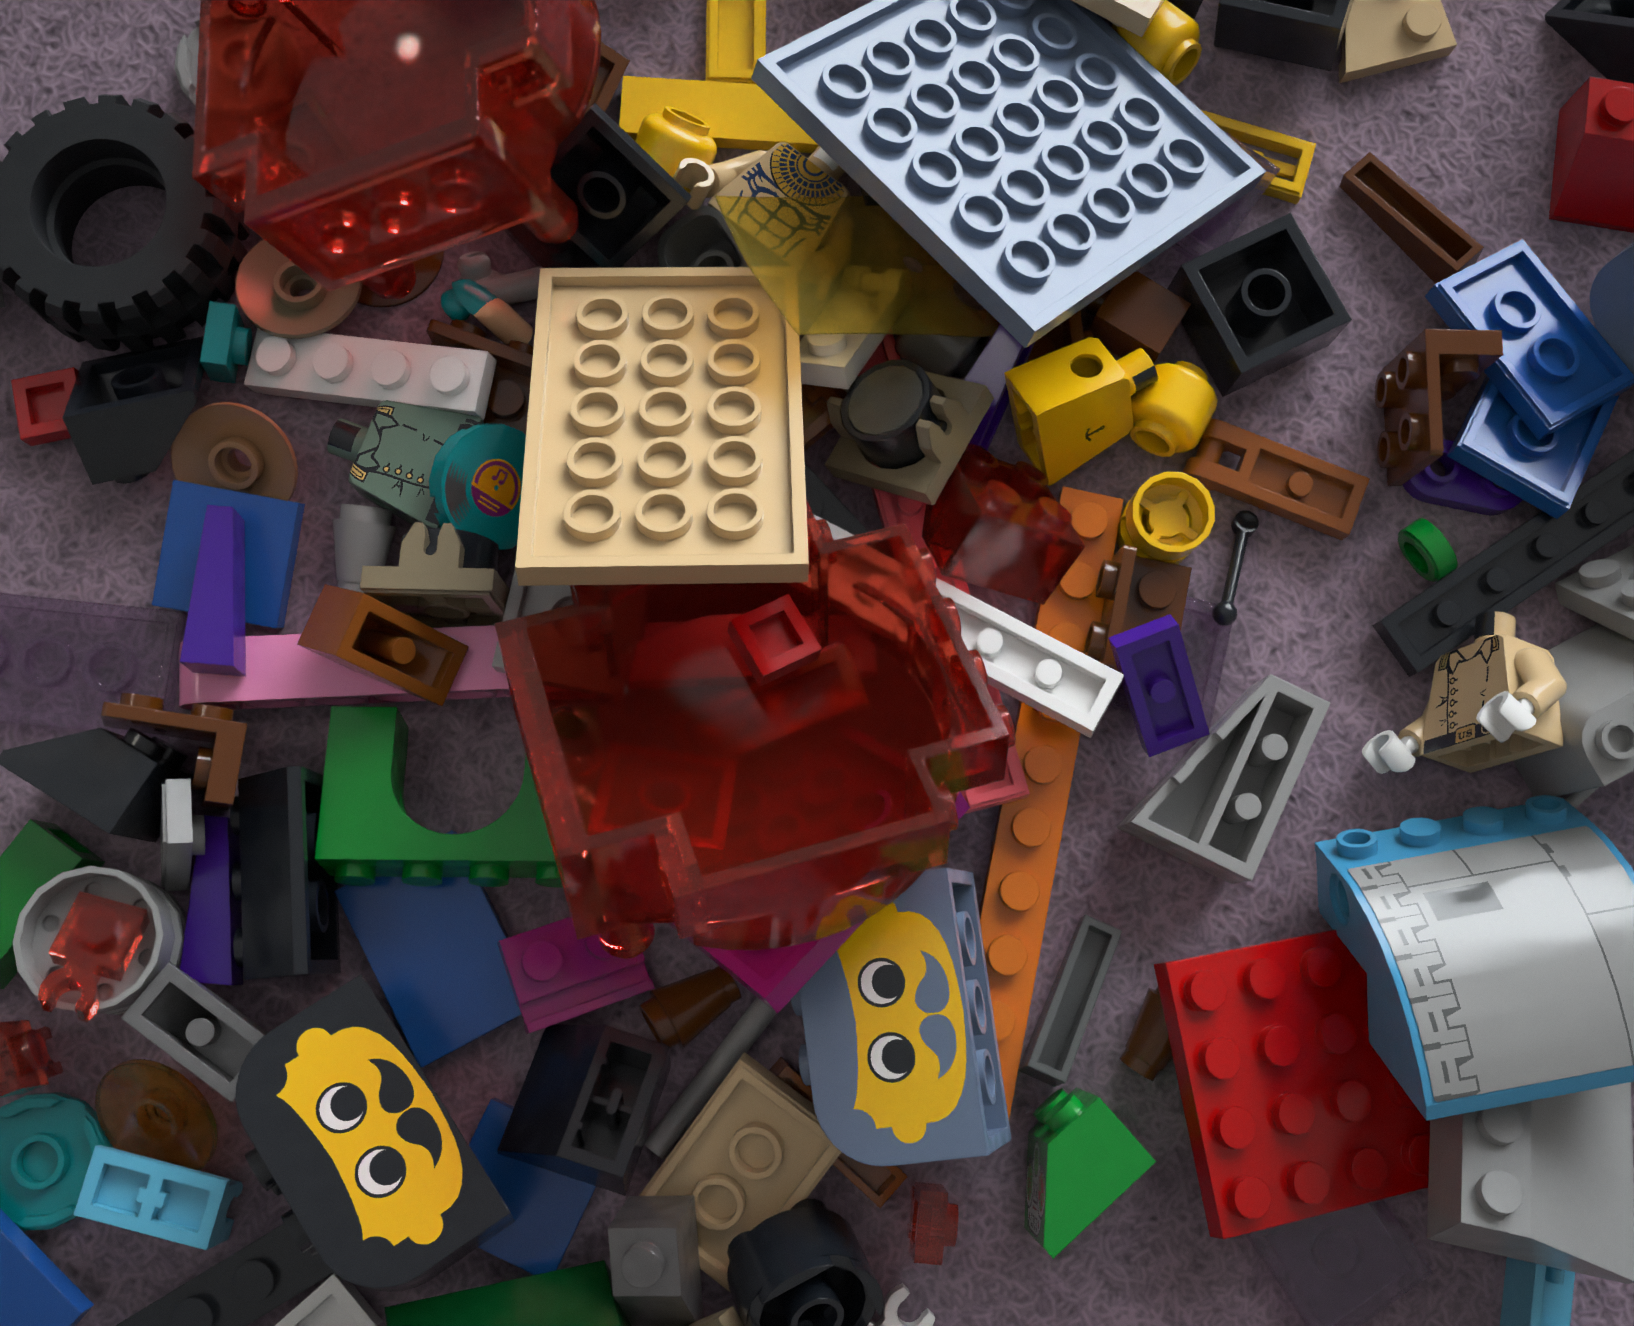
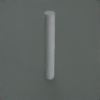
(709, 1078)

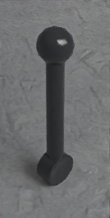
(1243, 526)

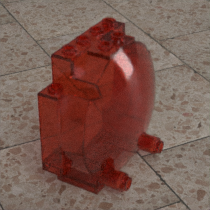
(429, 132)
(743, 803)

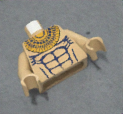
(762, 174)

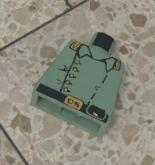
(397, 455)

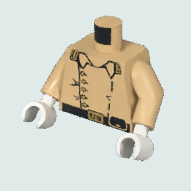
(1483, 705)

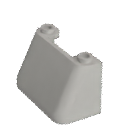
(1593, 717)

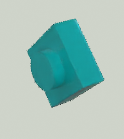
(225, 343)

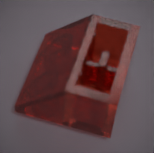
(1001, 528)

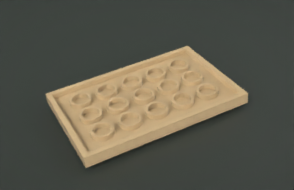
(662, 432)

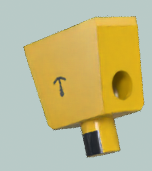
(1075, 403)

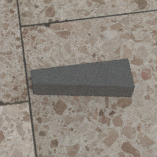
(1070, 1002)

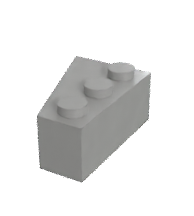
(1234, 783)

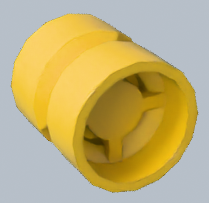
(1167, 517)

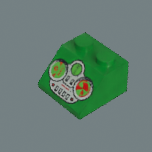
(1076, 1166)

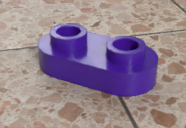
(1460, 488)

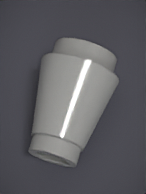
(360, 539)

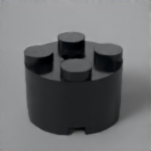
(802, 1271)

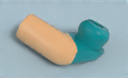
(472, 299)

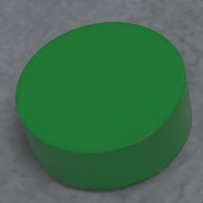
(1427, 550)

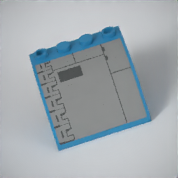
(1489, 952)

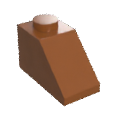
(382, 643)

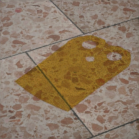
(843, 270)

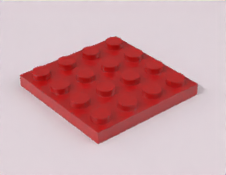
(1283, 1086)

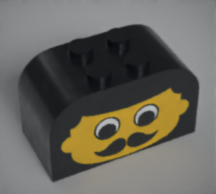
(362, 1146)

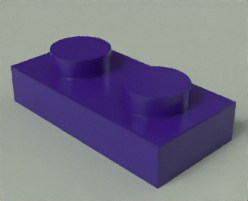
(1159, 685)

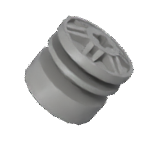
(49, 907)

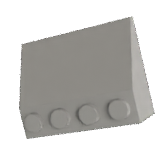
(1539, 1182)

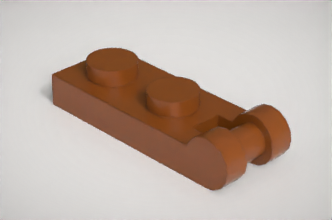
(1279, 479)

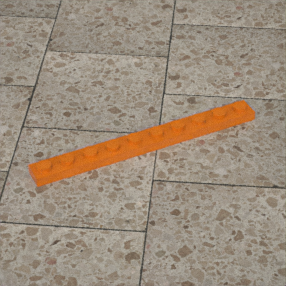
(1031, 828)

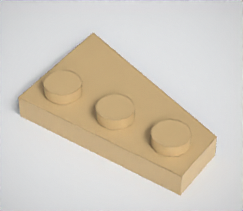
(1392, 36)

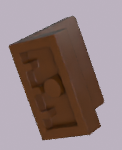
(1412, 392)
(215, 767)

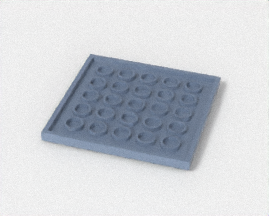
(1011, 144)

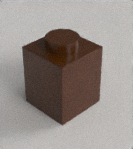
(1136, 316)

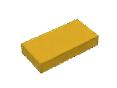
(734, 39)

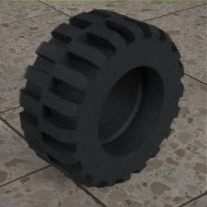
(68, 166)

